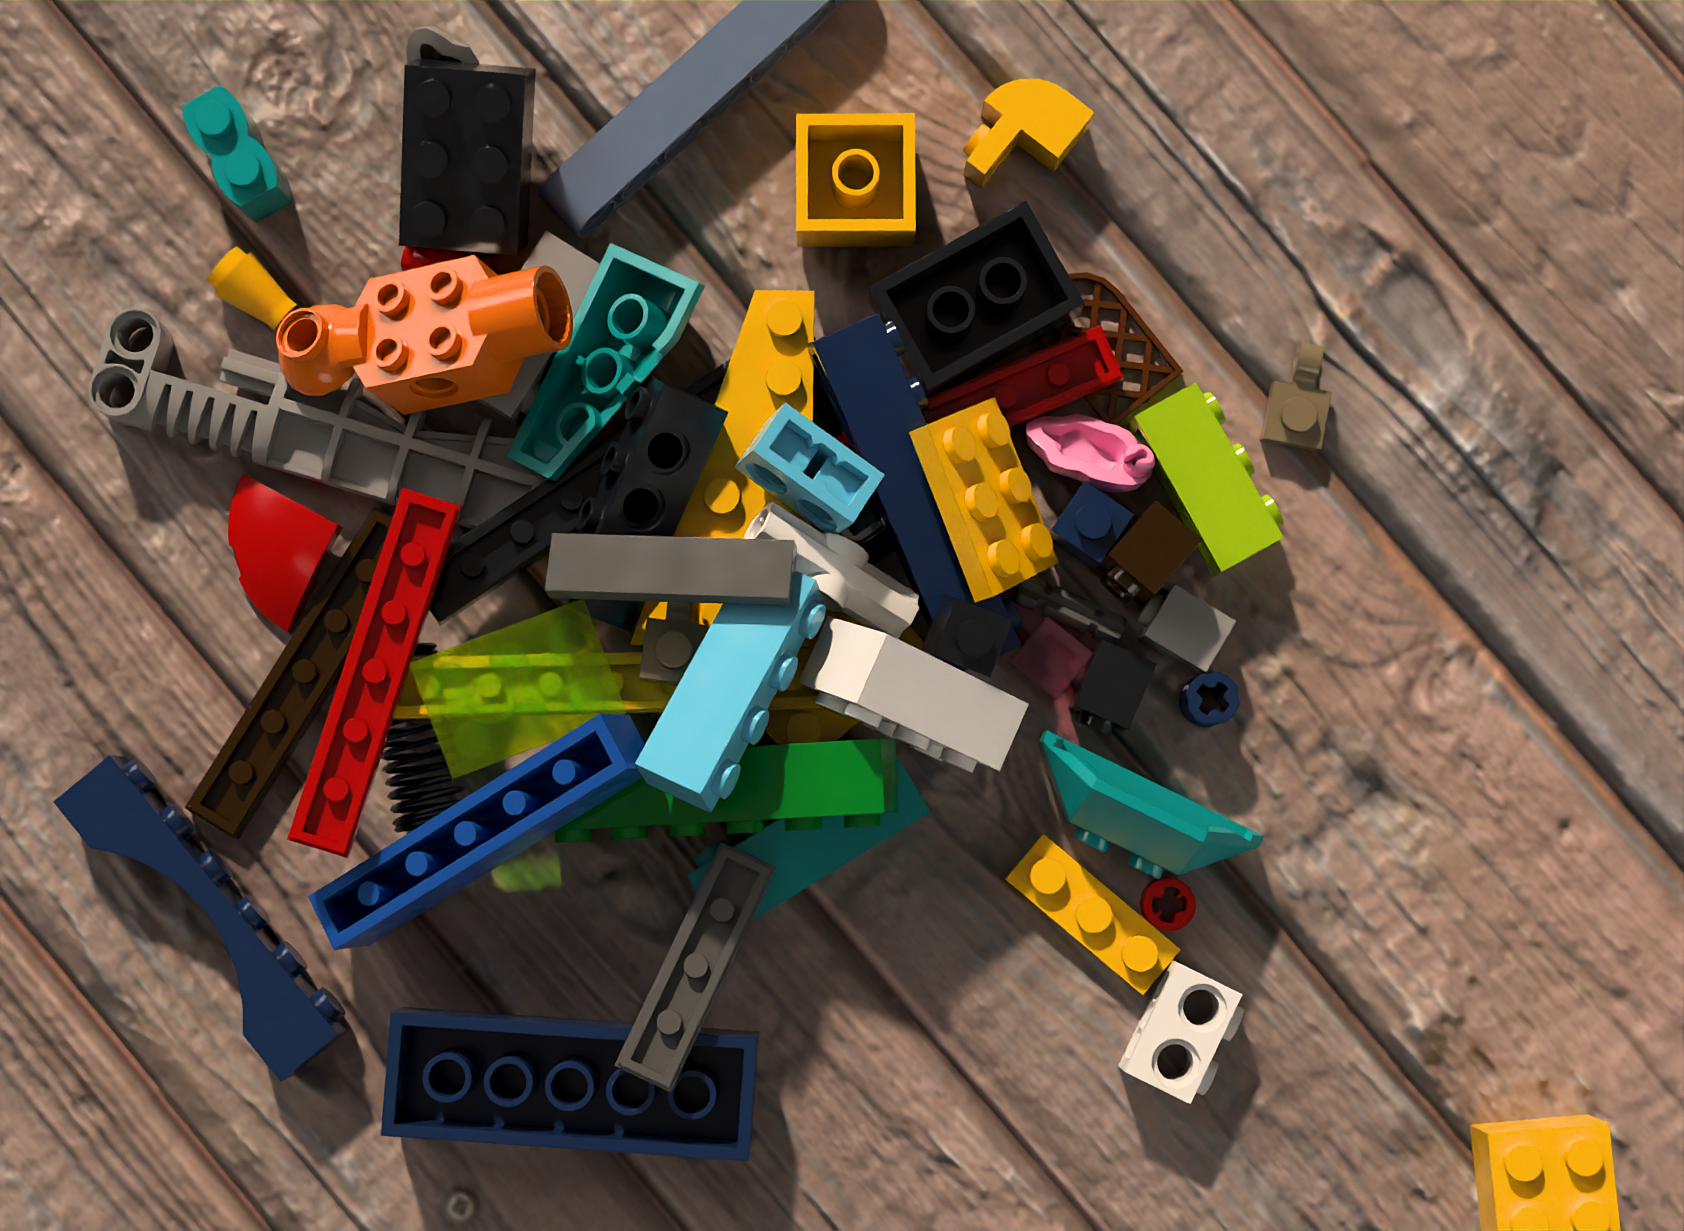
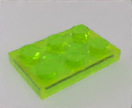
(516, 688)

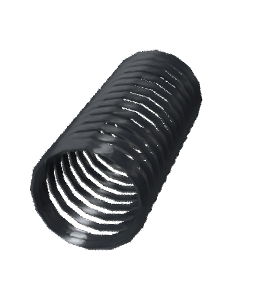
(426, 812)

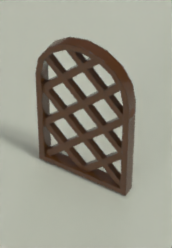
(1148, 338)

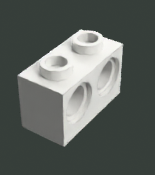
(1167, 1025)

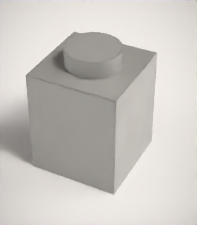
(1184, 628)

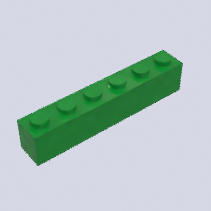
(774, 783)

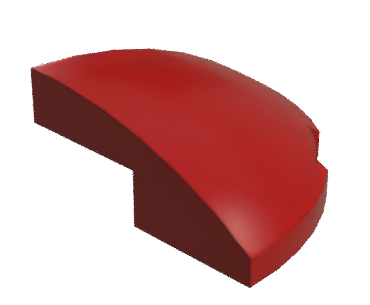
(277, 549)

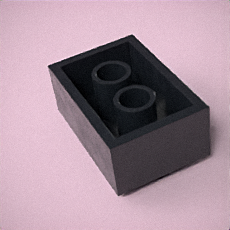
(466, 156)
(977, 299)

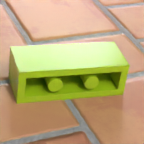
(1208, 478)

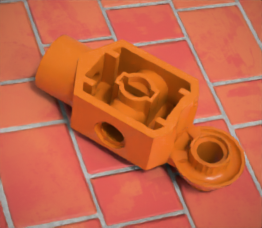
(429, 334)

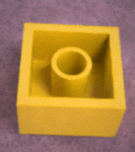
(855, 180)
(1545, 1175)

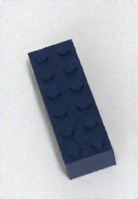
(559, 1088)

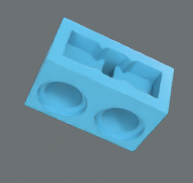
(809, 470)

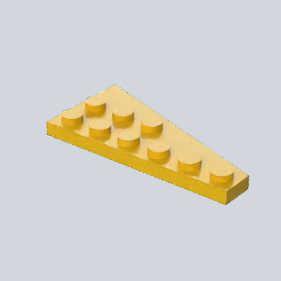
(763, 373)

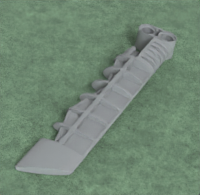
(312, 437)

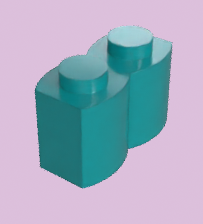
(237, 153)

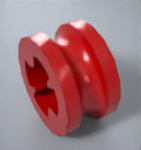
(1178, 918)

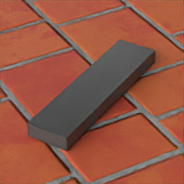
(671, 569)
(695, 967)

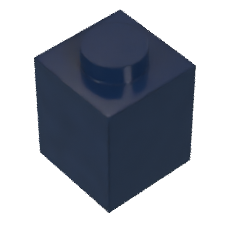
(1090, 525)

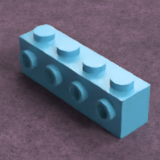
(727, 695)

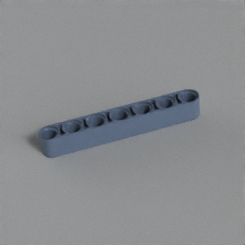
(678, 108)

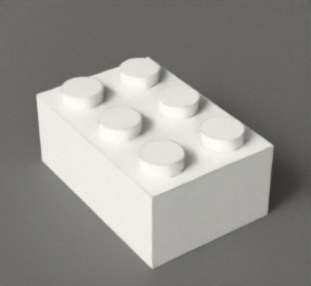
(911, 696)

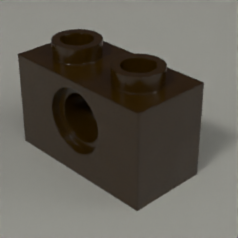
(1147, 555)

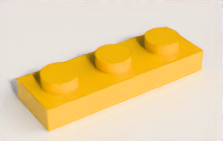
(1092, 914)

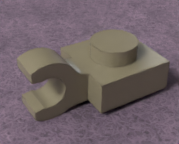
(1295, 409)
(670, 645)

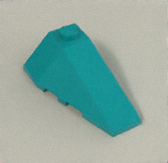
(618, 338)

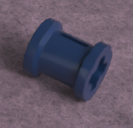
(1227, 698)

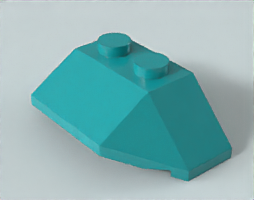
(1137, 814)

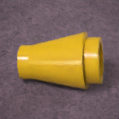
(250, 287)

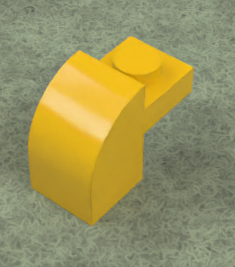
(1026, 114)

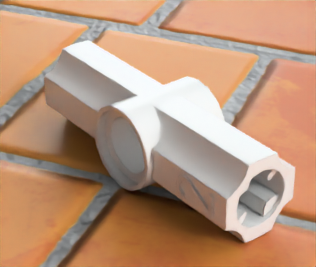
(841, 572)

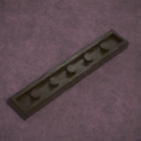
(291, 690)

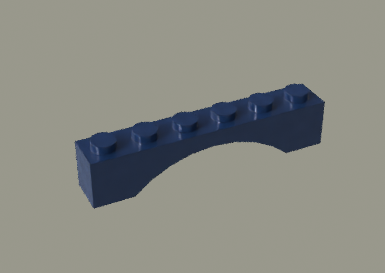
(281, 1008)

